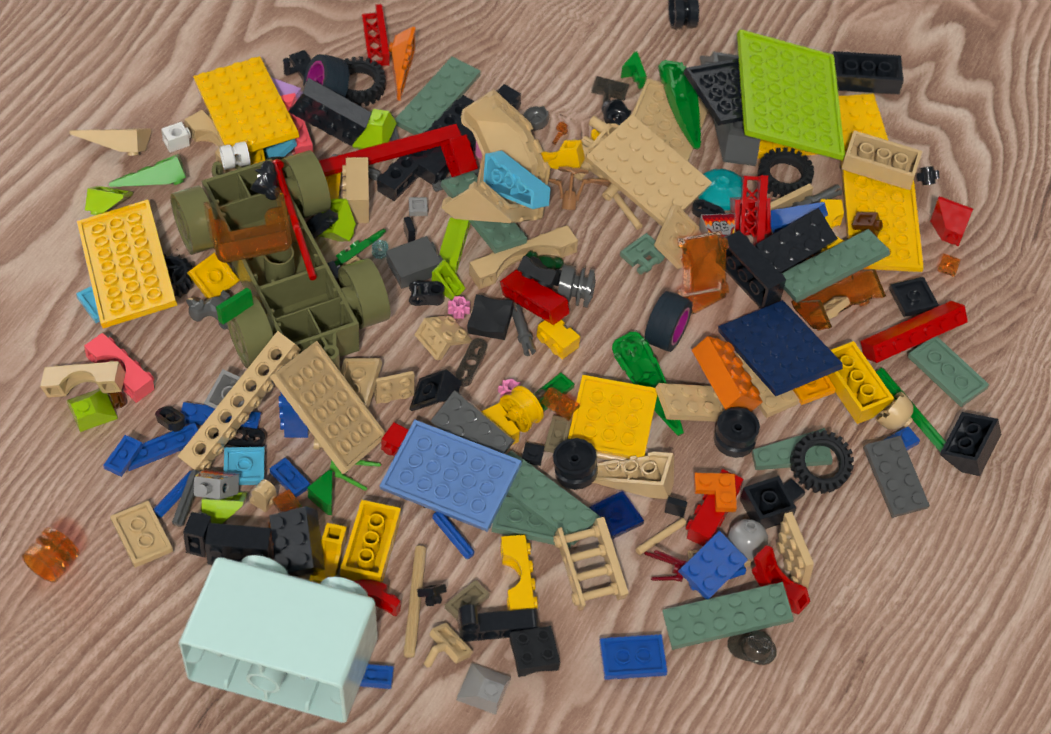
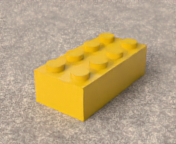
(371, 542)

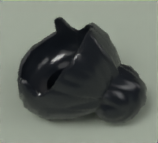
(615, 110)
(266, 180)

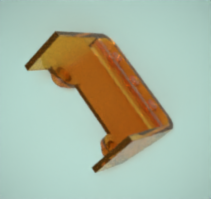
(252, 241)
(857, 287)

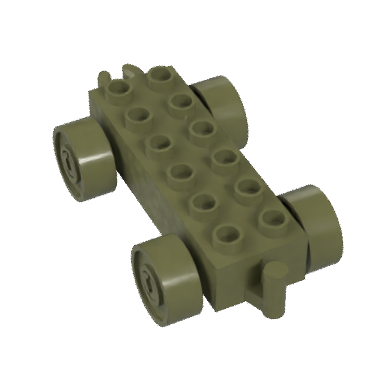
(279, 281)

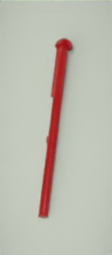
(294, 220)

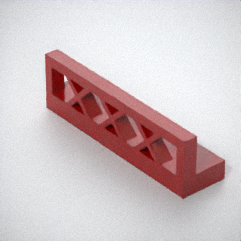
(381, 34)
(760, 208)

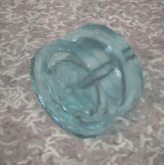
(379, 244)

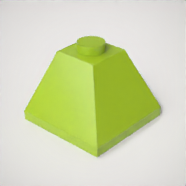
(378, 130)
(103, 199)
(344, 227)
(91, 409)
(223, 508)

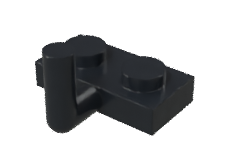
(300, 62)

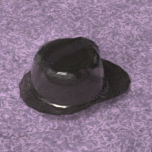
(753, 647)

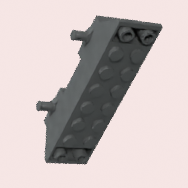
(733, 143)

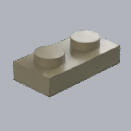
(557, 433)
(472, 594)

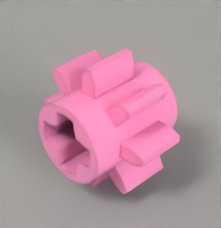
(458, 307)
(507, 387)

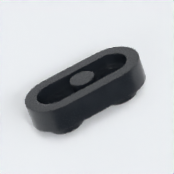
(170, 418)

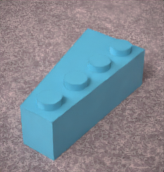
(514, 181)

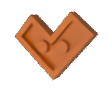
(719, 484)

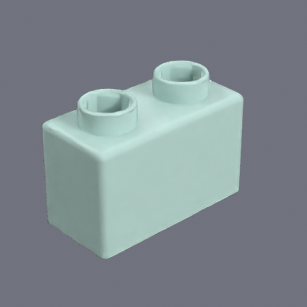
(270, 631)

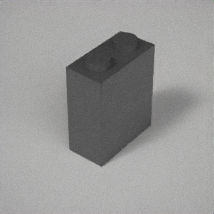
(413, 261)

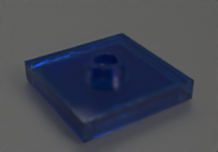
(618, 514)

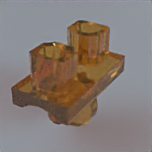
(559, 403)

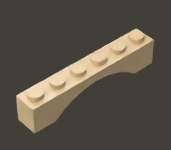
(556, 243)

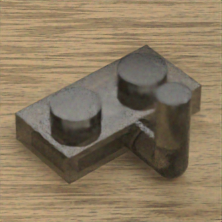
(610, 88)

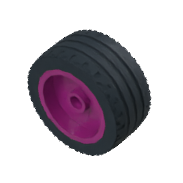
(329, 72)
(668, 321)

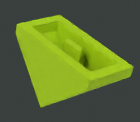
(445, 275)

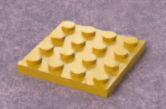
(614, 416)

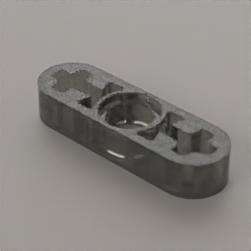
(470, 354)

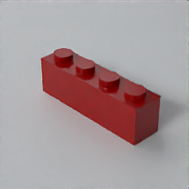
(535, 297)
(707, 519)

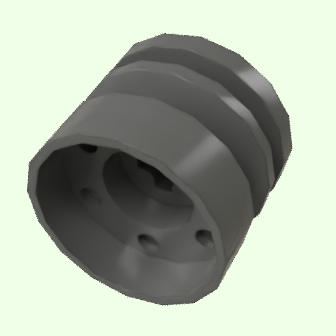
(577, 285)

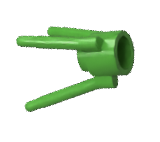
(338, 474)

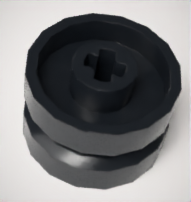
(683, 12)
(736, 432)
(575, 463)

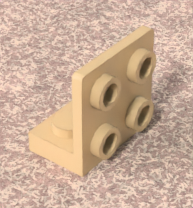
(439, 334)
(394, 387)

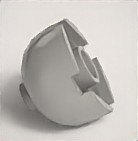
(748, 537)

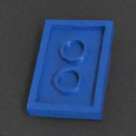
(713, 565)
(633, 657)

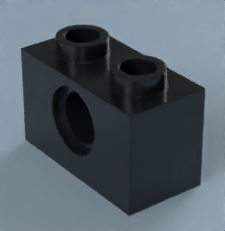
(195, 533)

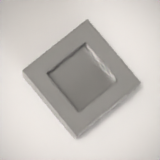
(418, 206)

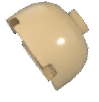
(897, 413)

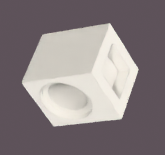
(176, 137)

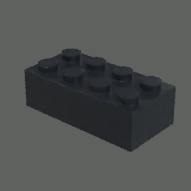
(868, 72)
(330, 112)
(797, 241)
(753, 271)

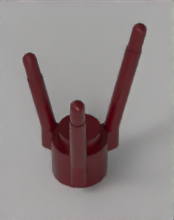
(677, 565)

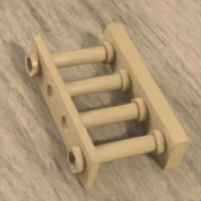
(604, 549)

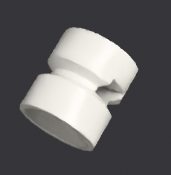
(228, 156)

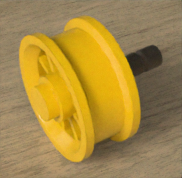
(523, 407)

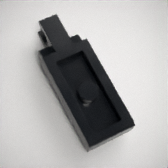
(321, 222)

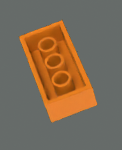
(726, 374)

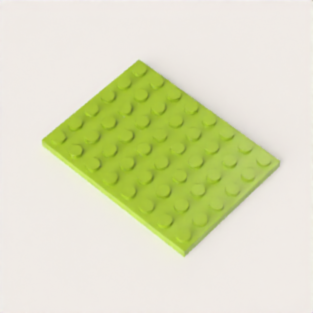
(790, 95)

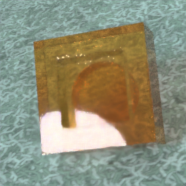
(949, 265)
(285, 501)

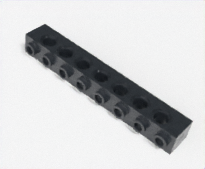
(405, 169)

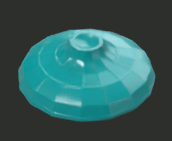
(723, 187)

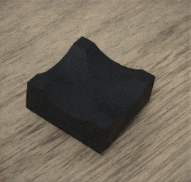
(535, 269)
(490, 317)
(534, 650)

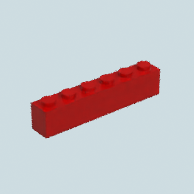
(914, 331)

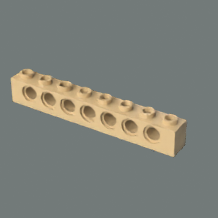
(229, 405)

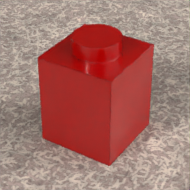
(393, 439)

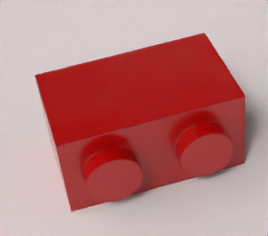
(459, 155)

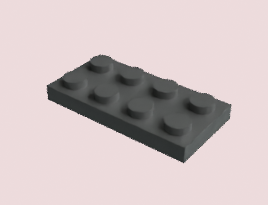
(468, 422)
(896, 476)

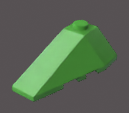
(164, 172)

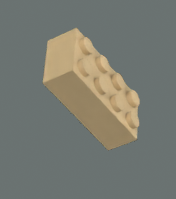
(881, 160)

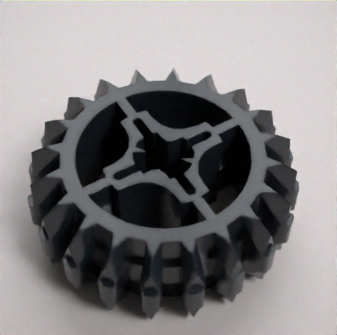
(178, 274)

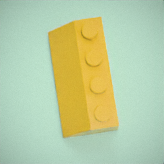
(859, 384)

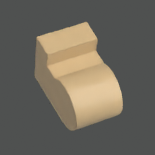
(263, 495)

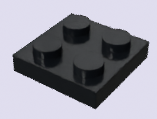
(913, 296)

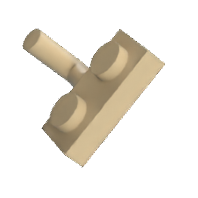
(449, 642)

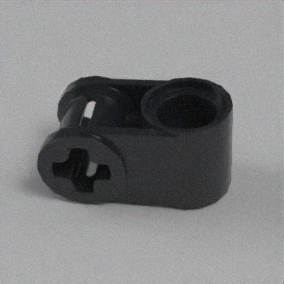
(428, 293)

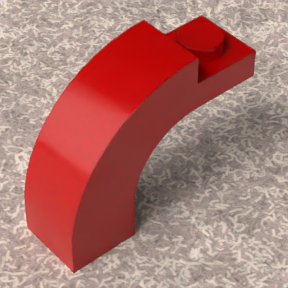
(768, 573)
(378, 591)

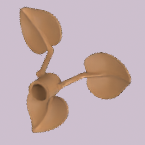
(569, 199)

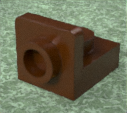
(867, 221)

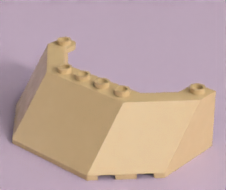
(498, 128)

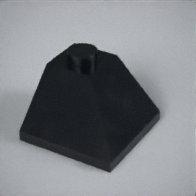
(434, 389)

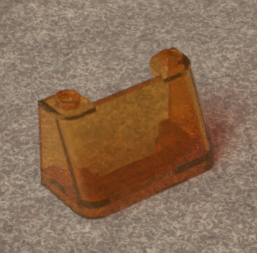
(704, 269)

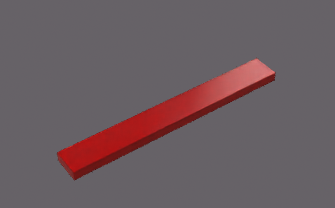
(392, 149)

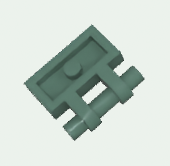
(639, 250)

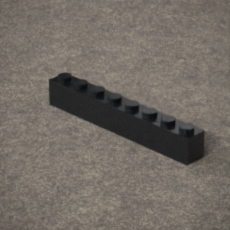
(434, 166)

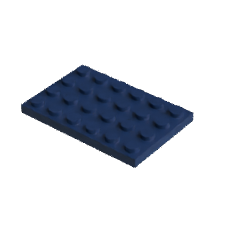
(780, 348)

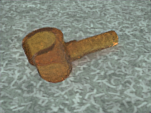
(562, 128)

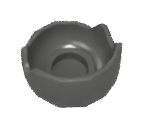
(537, 117)

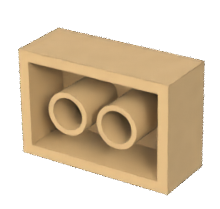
(357, 188)

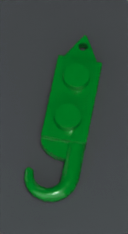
(357, 247)

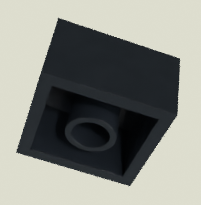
(767, 502)

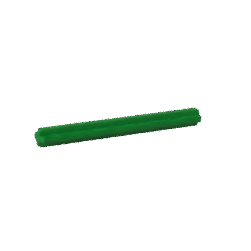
(921, 421)

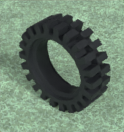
(378, 75)
(789, 158)
(837, 447)

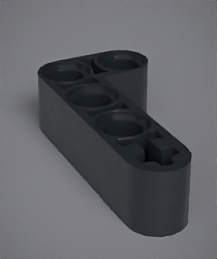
(494, 625)

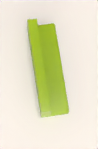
(454, 242)

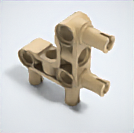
(605, 130)

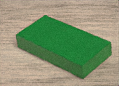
(234, 306)

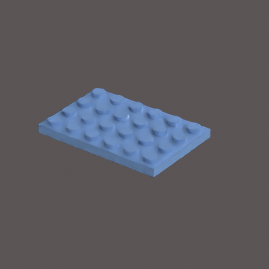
(451, 475)

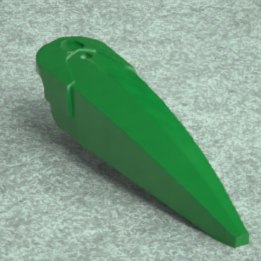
(682, 100)
(642, 368)

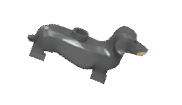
(202, 309)

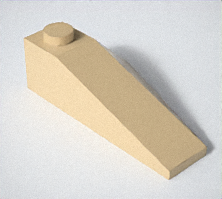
(122, 140)
(644, 476)

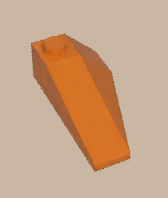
(402, 54)

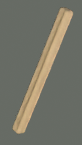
(414, 602)

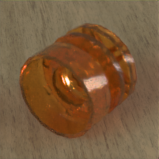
(50, 554)

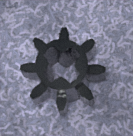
(928, 175)

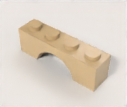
(203, 129)
(59, 380)

